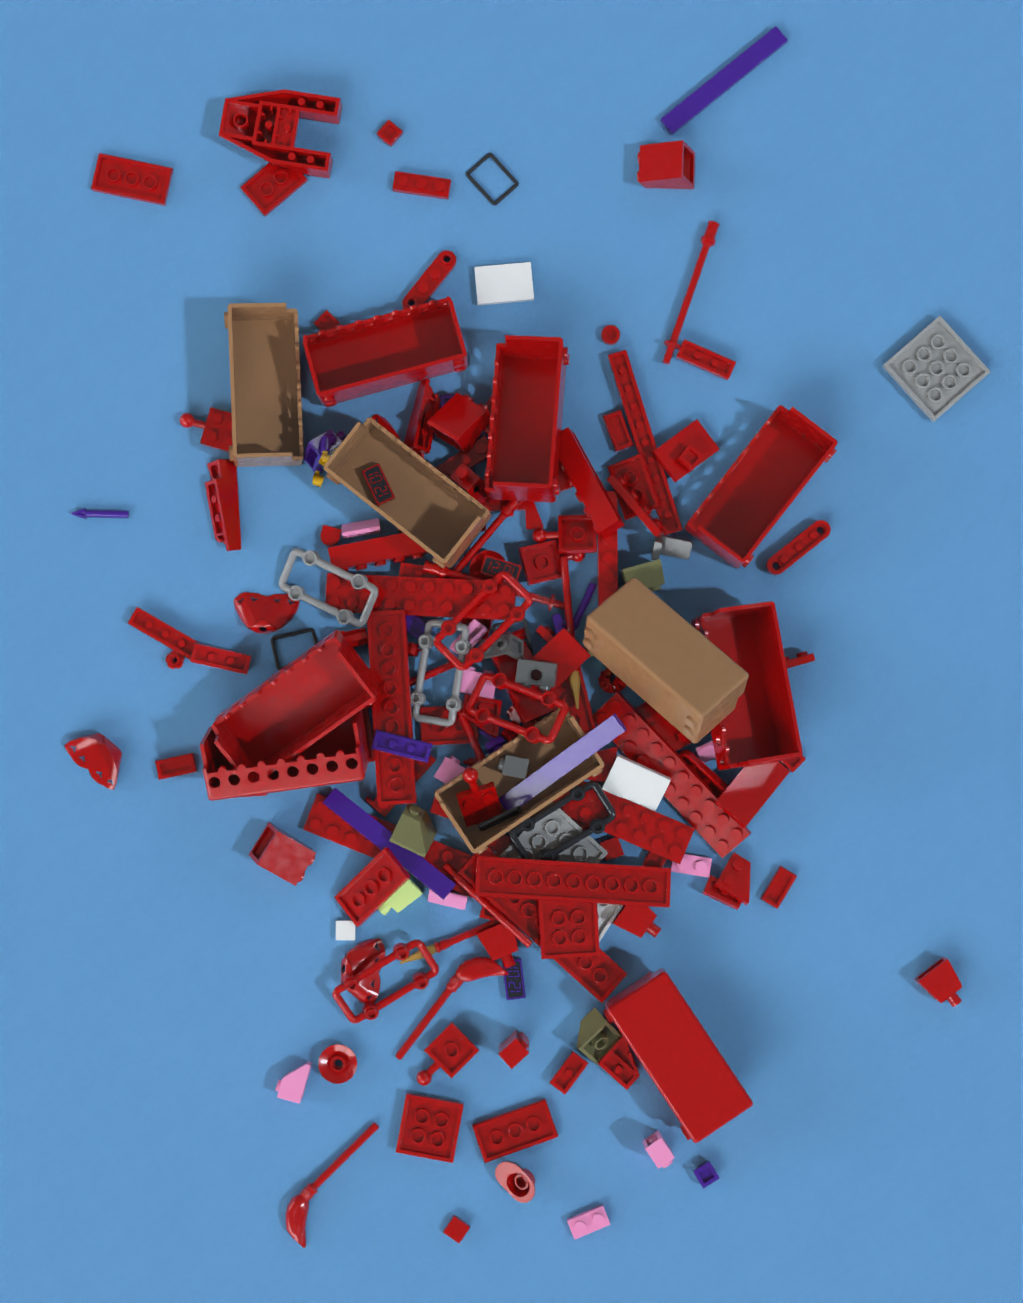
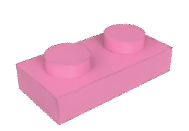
(693, 865)
(588, 1221)

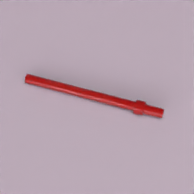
(459, 880)

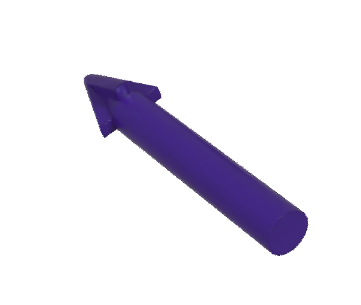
(84, 513)
(583, 605)

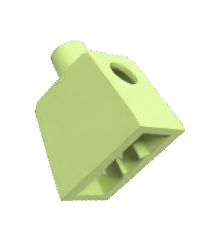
(401, 898)

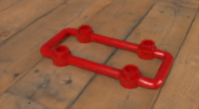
(516, 614)
(531, 733)
(371, 1010)

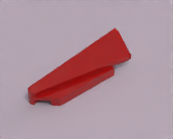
(419, 434)
(224, 503)

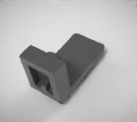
(671, 547)
(505, 644)

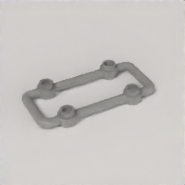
(298, 593)
(418, 698)

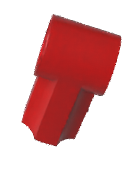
(356, 637)

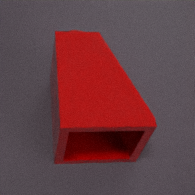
(666, 165)
(460, 422)
(282, 854)

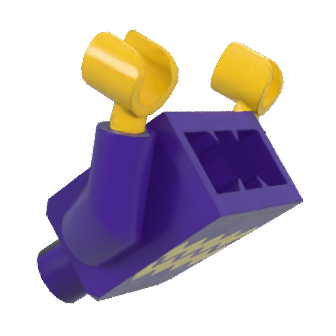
(320, 450)

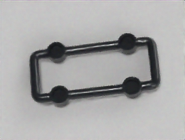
(577, 793)

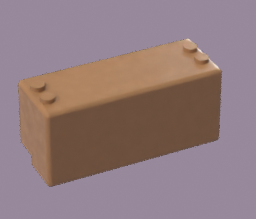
(265, 385)
(426, 502)
(664, 659)
(538, 756)

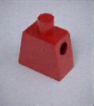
(467, 480)
(637, 920)
(499, 944)
(941, 982)

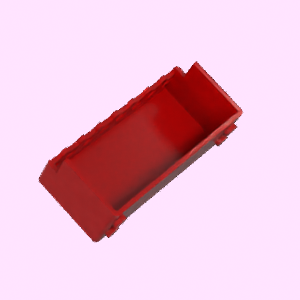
(385, 351)
(526, 419)
(761, 485)
(296, 705)
(764, 718)
(331, 760)
(678, 1054)

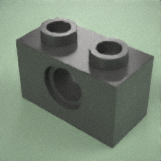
(547, 669)
(513, 766)

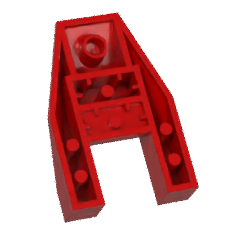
(269, 126)

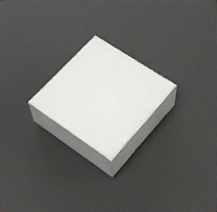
(345, 930)

